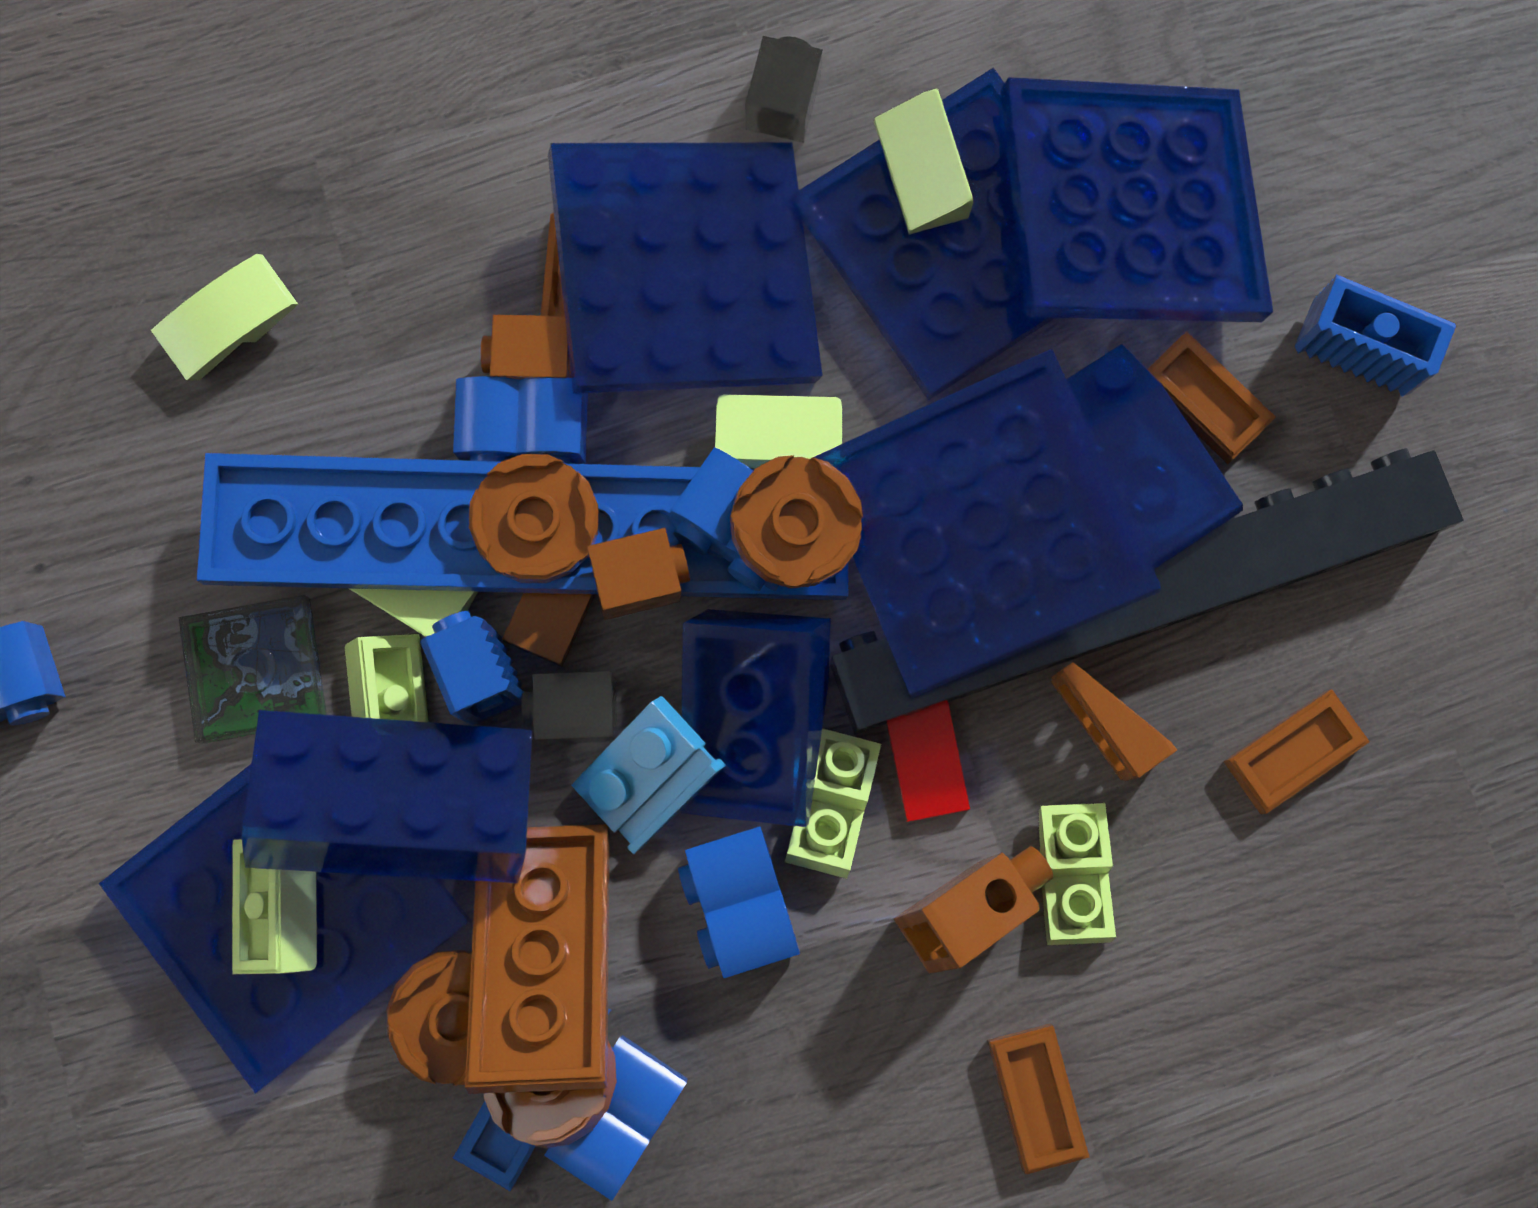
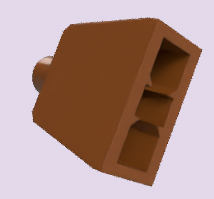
(956, 920)

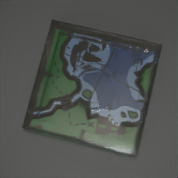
(250, 663)

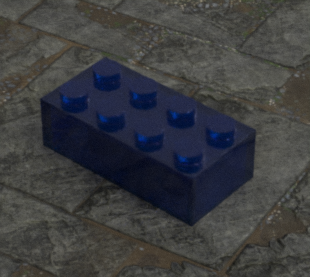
(387, 797)

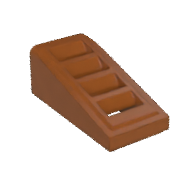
(1118, 732)

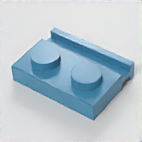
(647, 774)

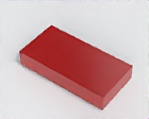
(928, 763)

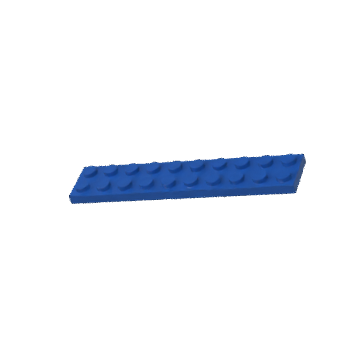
(409, 526)

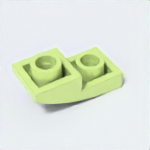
(223, 315)
(838, 805)
(1080, 856)

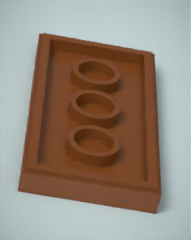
(542, 968)

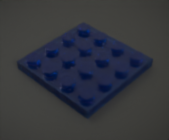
(1134, 202)
(682, 266)
(942, 293)
(989, 524)
(367, 938)

